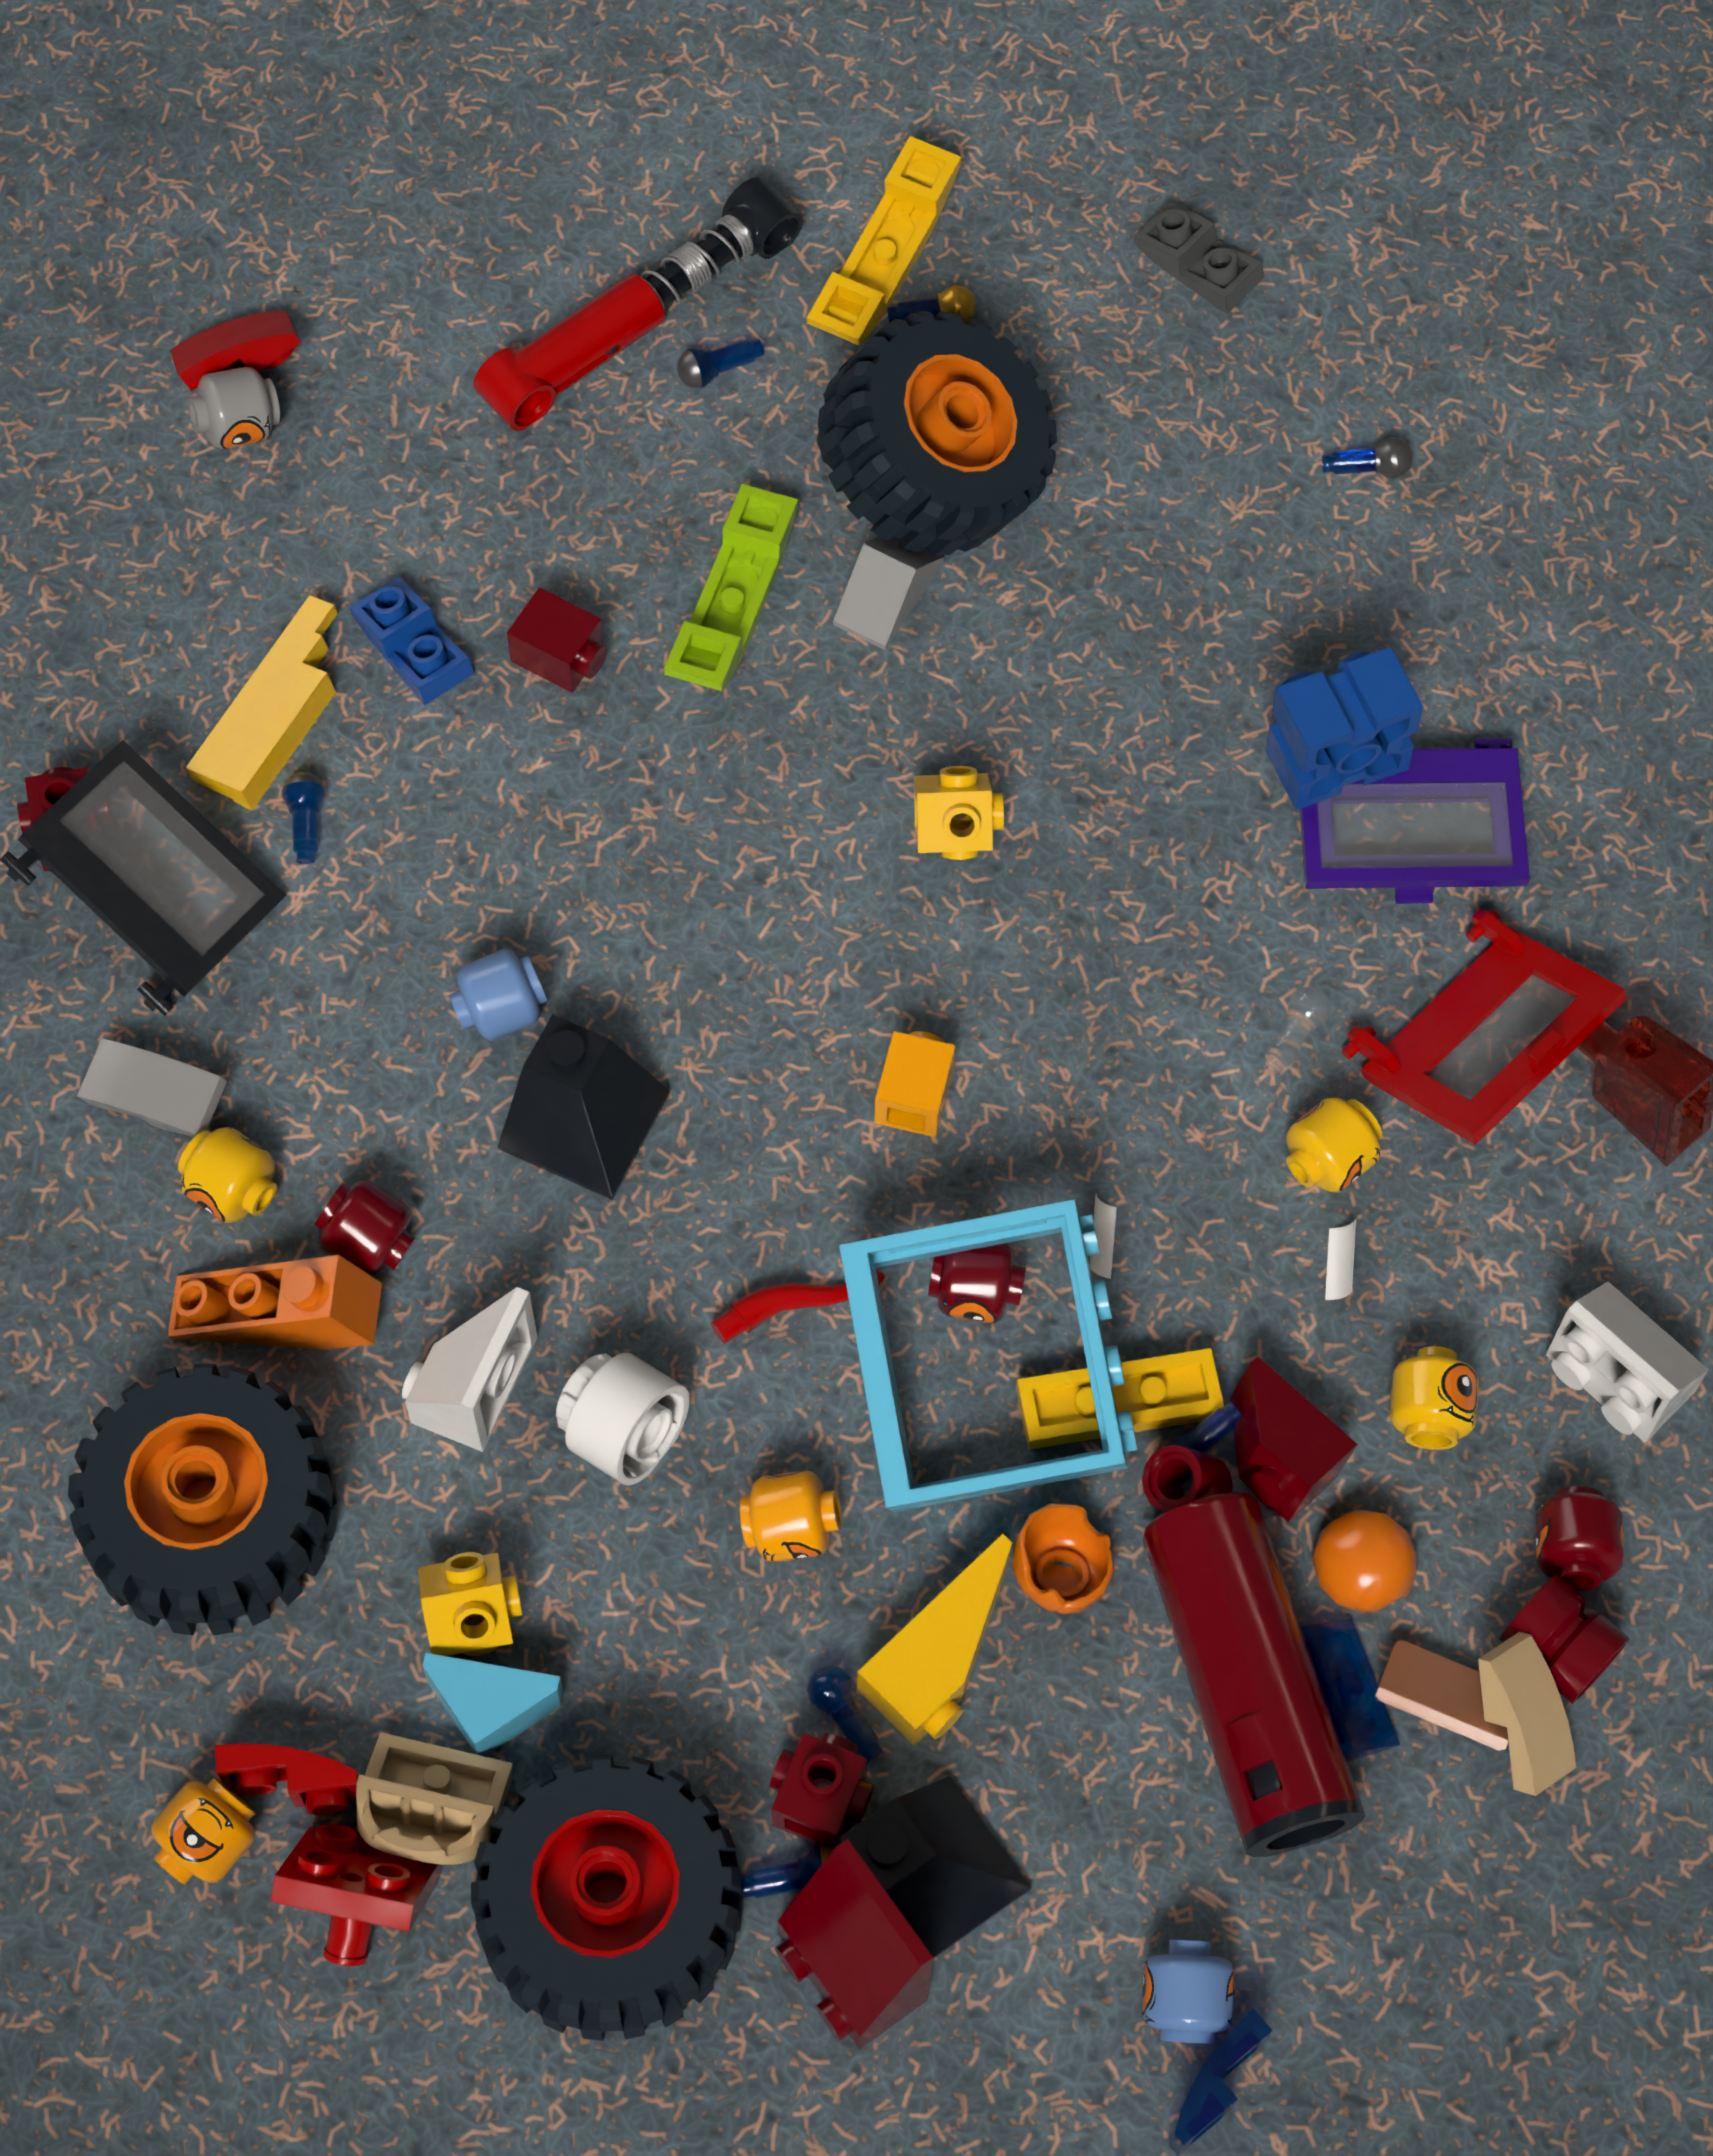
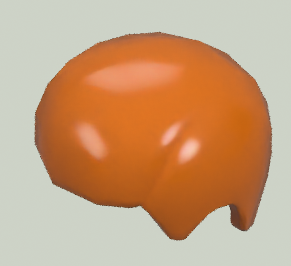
(1065, 1536)
(1365, 1560)

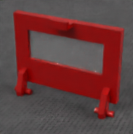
(1489, 1032)

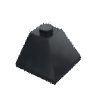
(581, 1108)
(938, 1863)

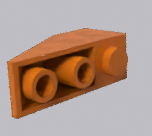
(281, 1304)

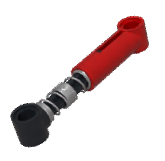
(526, 381)

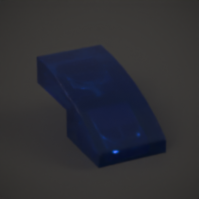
(1209, 2096)

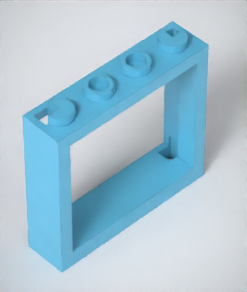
(878, 1373)

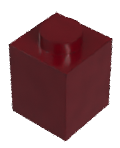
(557, 641)

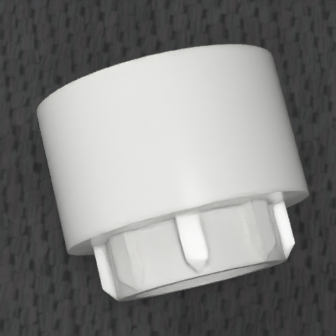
(621, 1415)

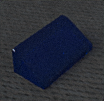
(1350, 1689)

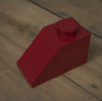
(1284, 1442)

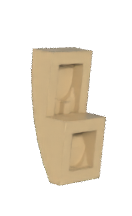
(1525, 1699)

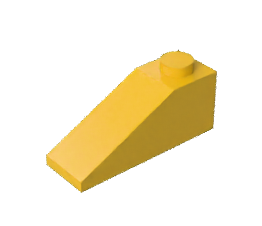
(930, 1661)

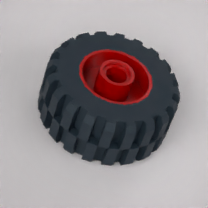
(607, 1897)

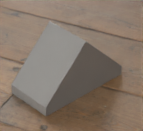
(884, 589)

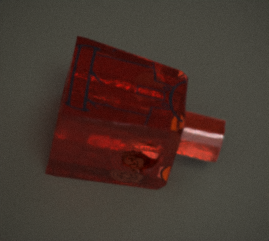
(1652, 1084)

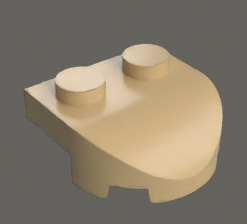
(429, 1800)

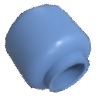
(498, 994)

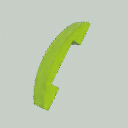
(736, 589)

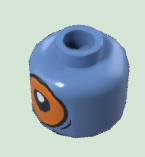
(1188, 1993)

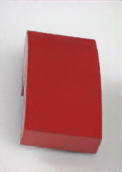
(256, 339)
(311, 1778)

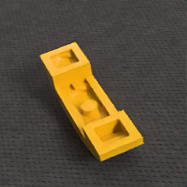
(890, 243)

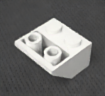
(1624, 1362)

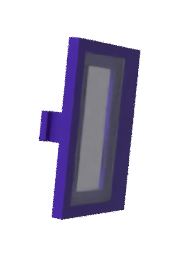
(1433, 826)

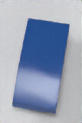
(410, 640)

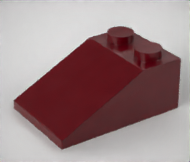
(854, 1949)

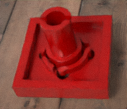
(356, 1885)

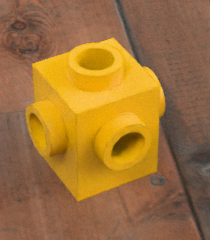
(956, 813)
(468, 1604)

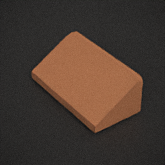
(1438, 1692)

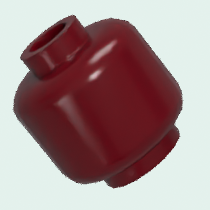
(365, 1226)

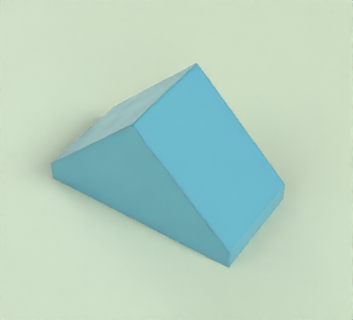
(491, 1700)

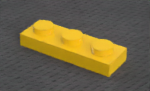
(1156, 1391)

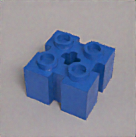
(1343, 726)

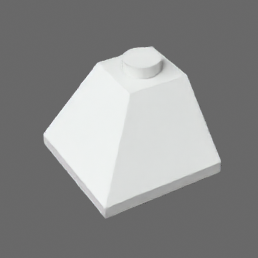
(472, 1372)

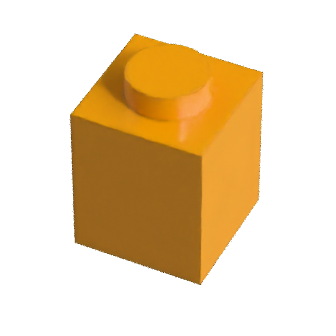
(915, 1082)

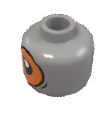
(234, 408)

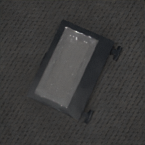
(149, 870)

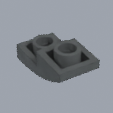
(1190, 252)

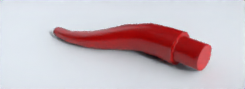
(769, 1301)

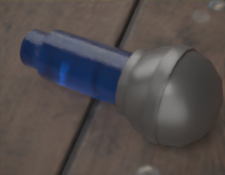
(1389, 458)

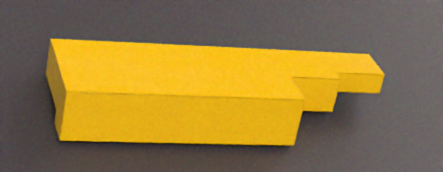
(269, 712)

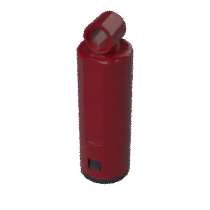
(1246, 1658)

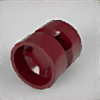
(1570, 1642)

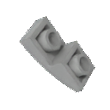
(152, 1088)

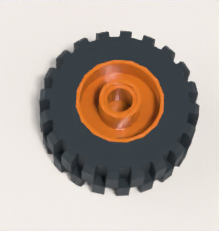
(937, 433)
(203, 1499)

